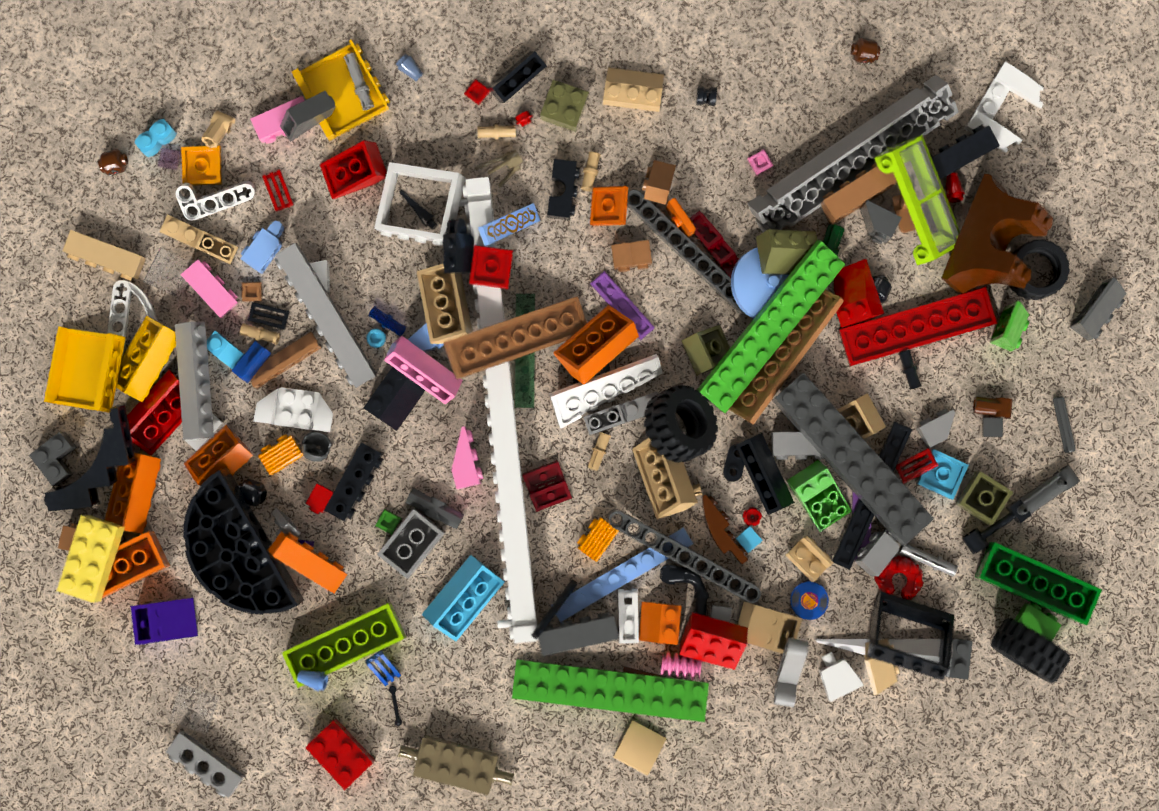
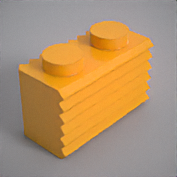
(281, 454)
(597, 539)

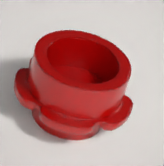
(524, 118)
(757, 516)

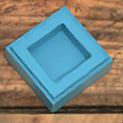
(748, 539)

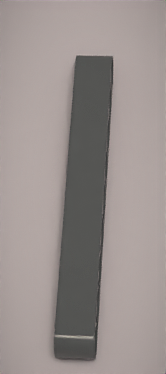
(679, 248)
(690, 562)

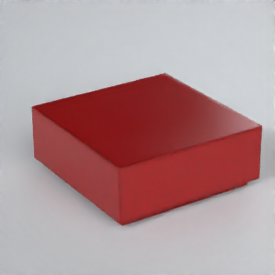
(477, 92)

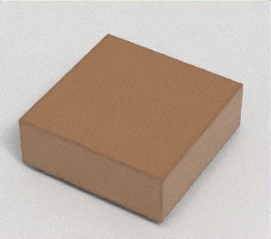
(251, 291)

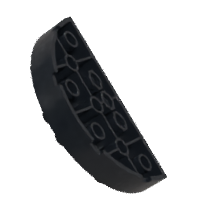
(231, 551)

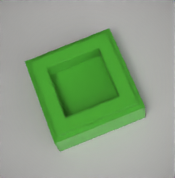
(388, 522)

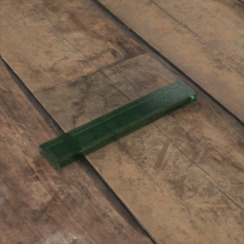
(526, 364)

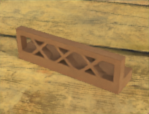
(286, 359)

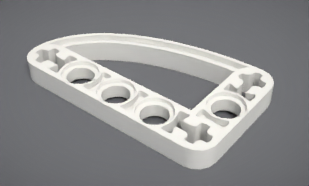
(123, 317)

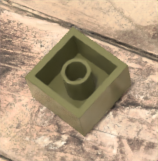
(564, 105)
(984, 498)

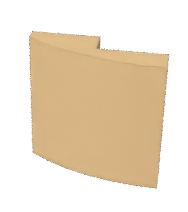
(639, 747)

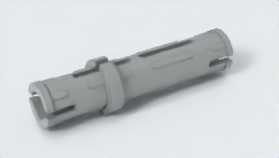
(361, 88)
(928, 560)

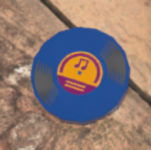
(809, 600)

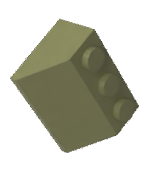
(783, 249)

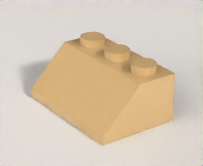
(633, 89)

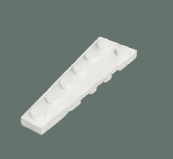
(579, 398)

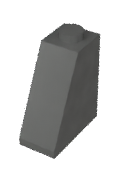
(307, 115)

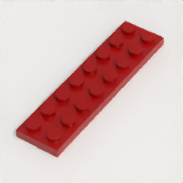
(917, 326)

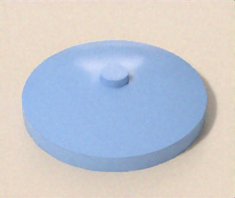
(750, 286)

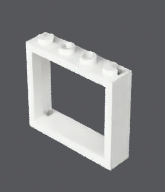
(451, 210)

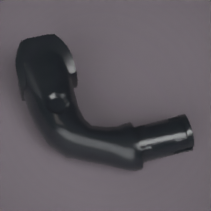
(674, 574)

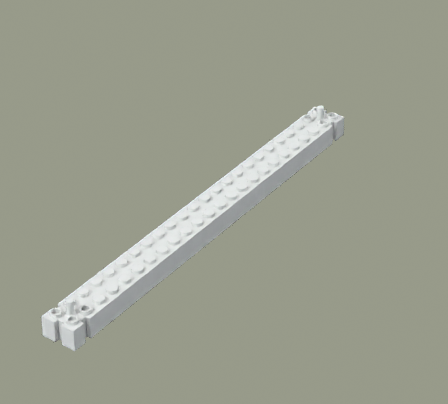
(504, 438)

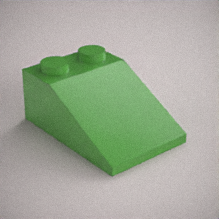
(1010, 327)

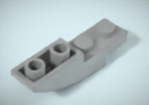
(617, 414)

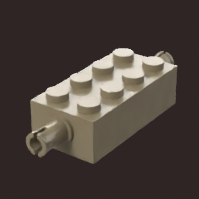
(456, 765)

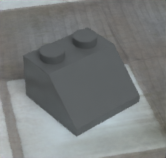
(879, 222)

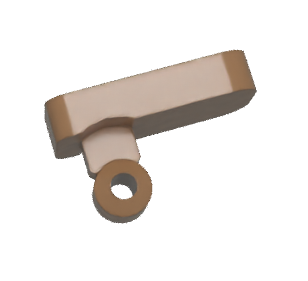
(900, 209)

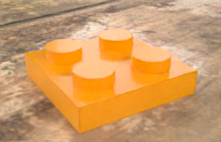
(201, 165)

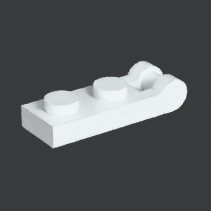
(628, 617)

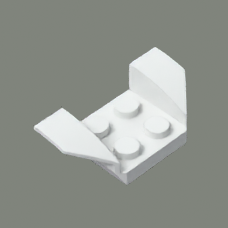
(295, 410)

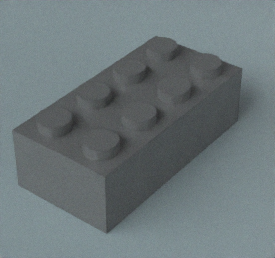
(578, 634)

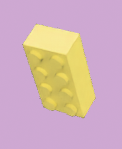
(90, 558)

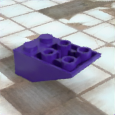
(164, 621)

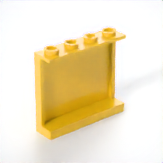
(333, 76)
(84, 369)

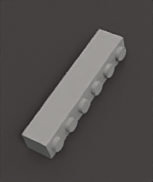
(194, 380)

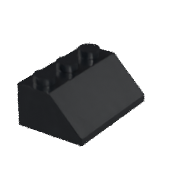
(394, 399)

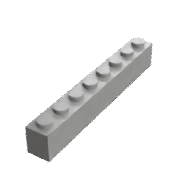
(325, 314)

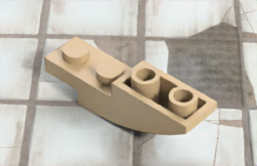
(198, 239)

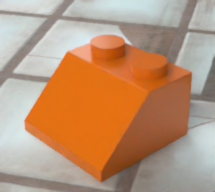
(660, 623)

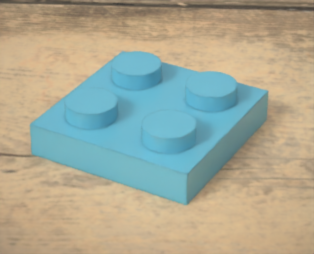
(944, 478)

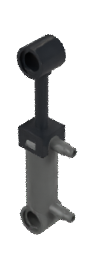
(1025, 506)

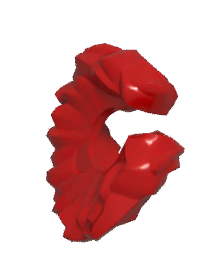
(906, 567)

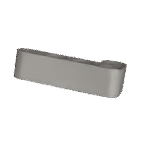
(789, 671)

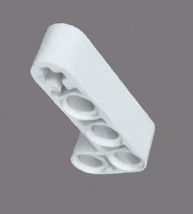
(217, 197)

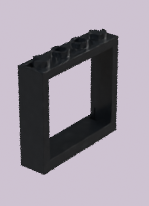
(920, 614)

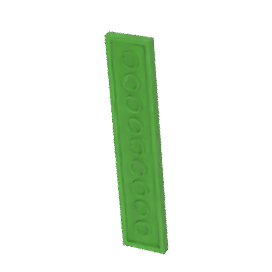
(771, 326)
(610, 690)

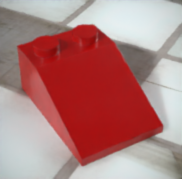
(354, 169)
(859, 293)

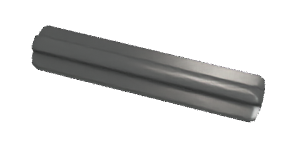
(1064, 424)

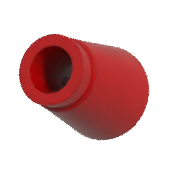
(954, 189)

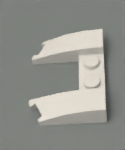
(1006, 80)

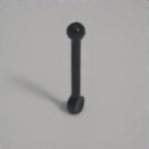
(398, 722)

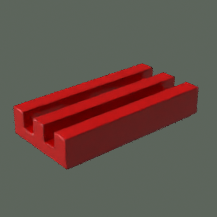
(272, 175)
(919, 472)

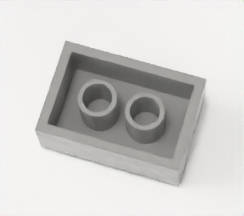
(411, 543)

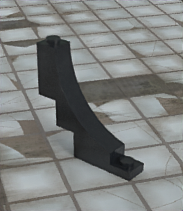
(114, 451)

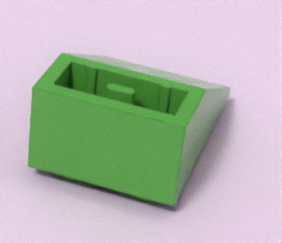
(819, 495)

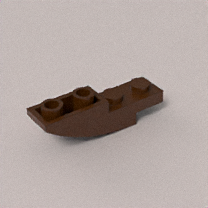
(716, 523)

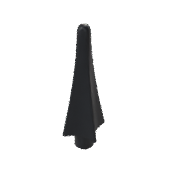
(426, 217)

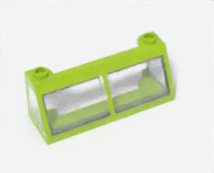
(923, 197)

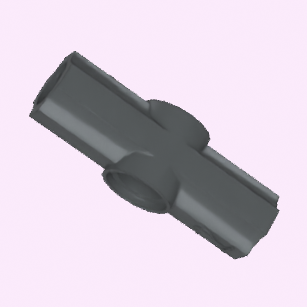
(434, 508)

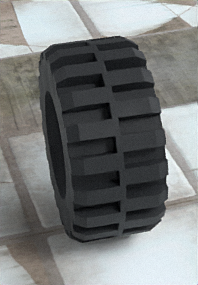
(665, 431)
(1030, 650)

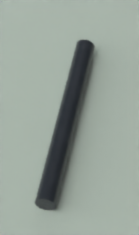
(554, 609)

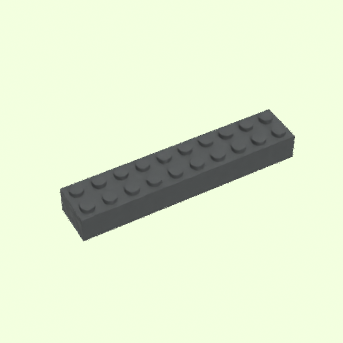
(853, 459)

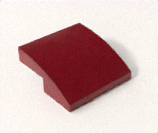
(549, 494)

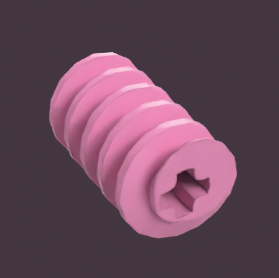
(680, 666)

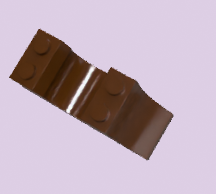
(987, 230)

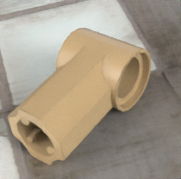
(219, 126)

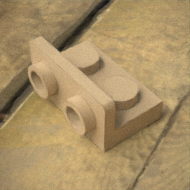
(809, 558)

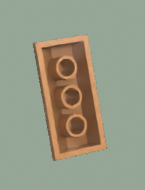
(855, 194)

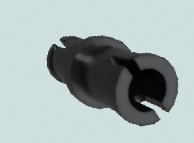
(909, 369)

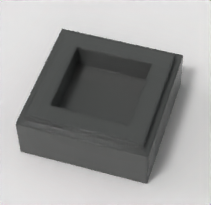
(992, 427)

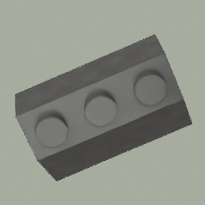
(1099, 309)

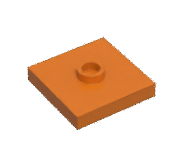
(609, 206)
(680, 218)

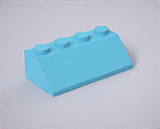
(463, 598)

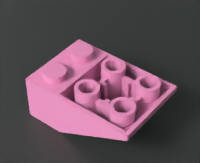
(463, 469)

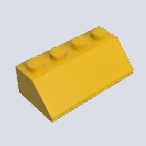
(145, 358)

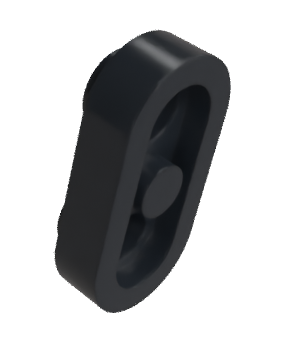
(733, 462)

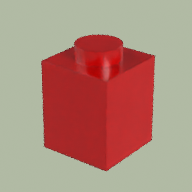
(319, 498)

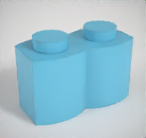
(158, 135)

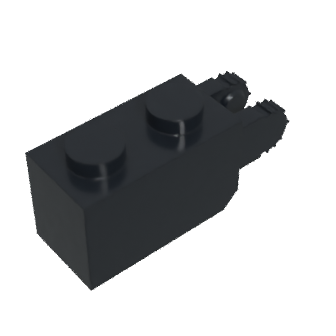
(457, 248)

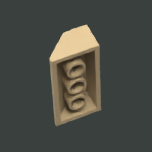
(444, 304)
(664, 481)

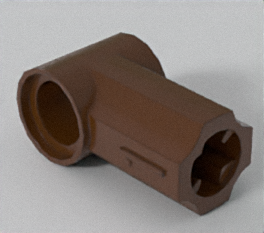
(997, 407)

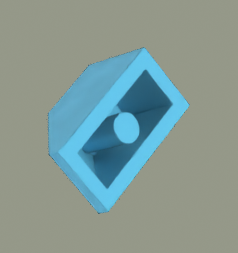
(224, 349)

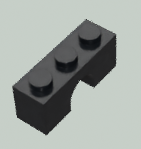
(564, 172)

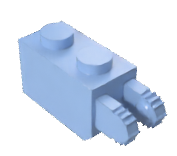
(264, 247)

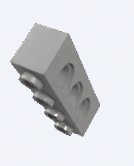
(216, 764)

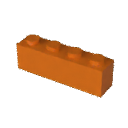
(307, 562)

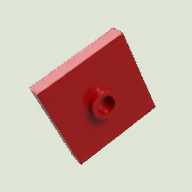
(491, 267)

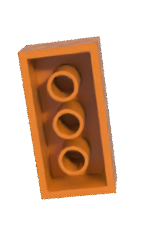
(136, 561)

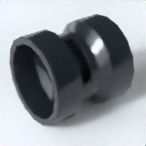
(702, 96)

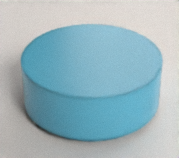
(376, 338)

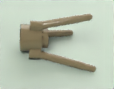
(511, 160)

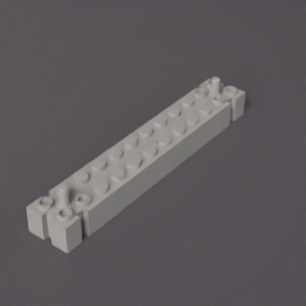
(805, 187)

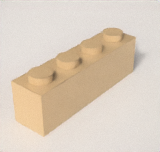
(103, 254)

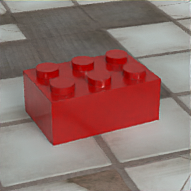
(713, 641)
(340, 754)

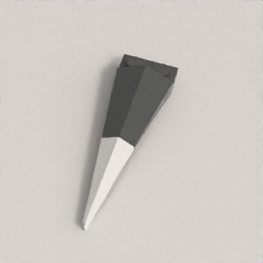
(923, 648)

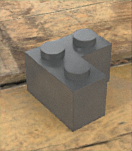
(50, 455)

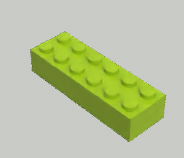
(346, 643)

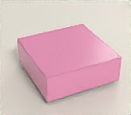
(760, 162)

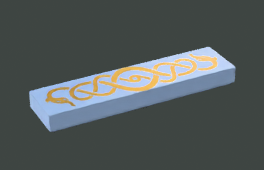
(509, 224)

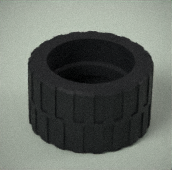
(1059, 263)

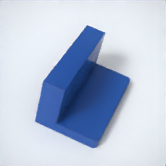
(251, 362)

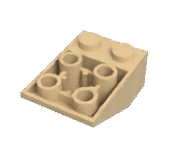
(768, 627)

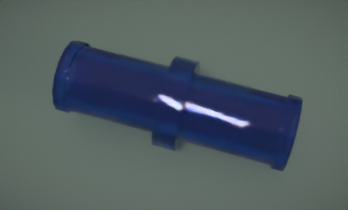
(387, 321)

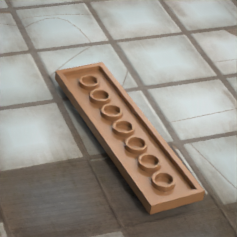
(515, 337)
(785, 359)

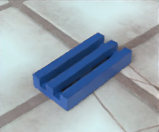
(389, 676)

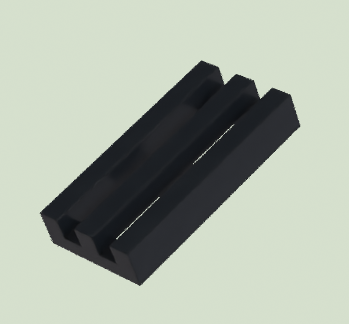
(284, 320)

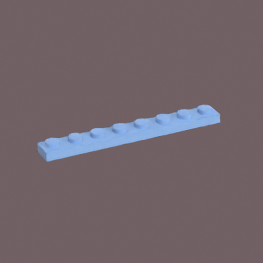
(618, 577)

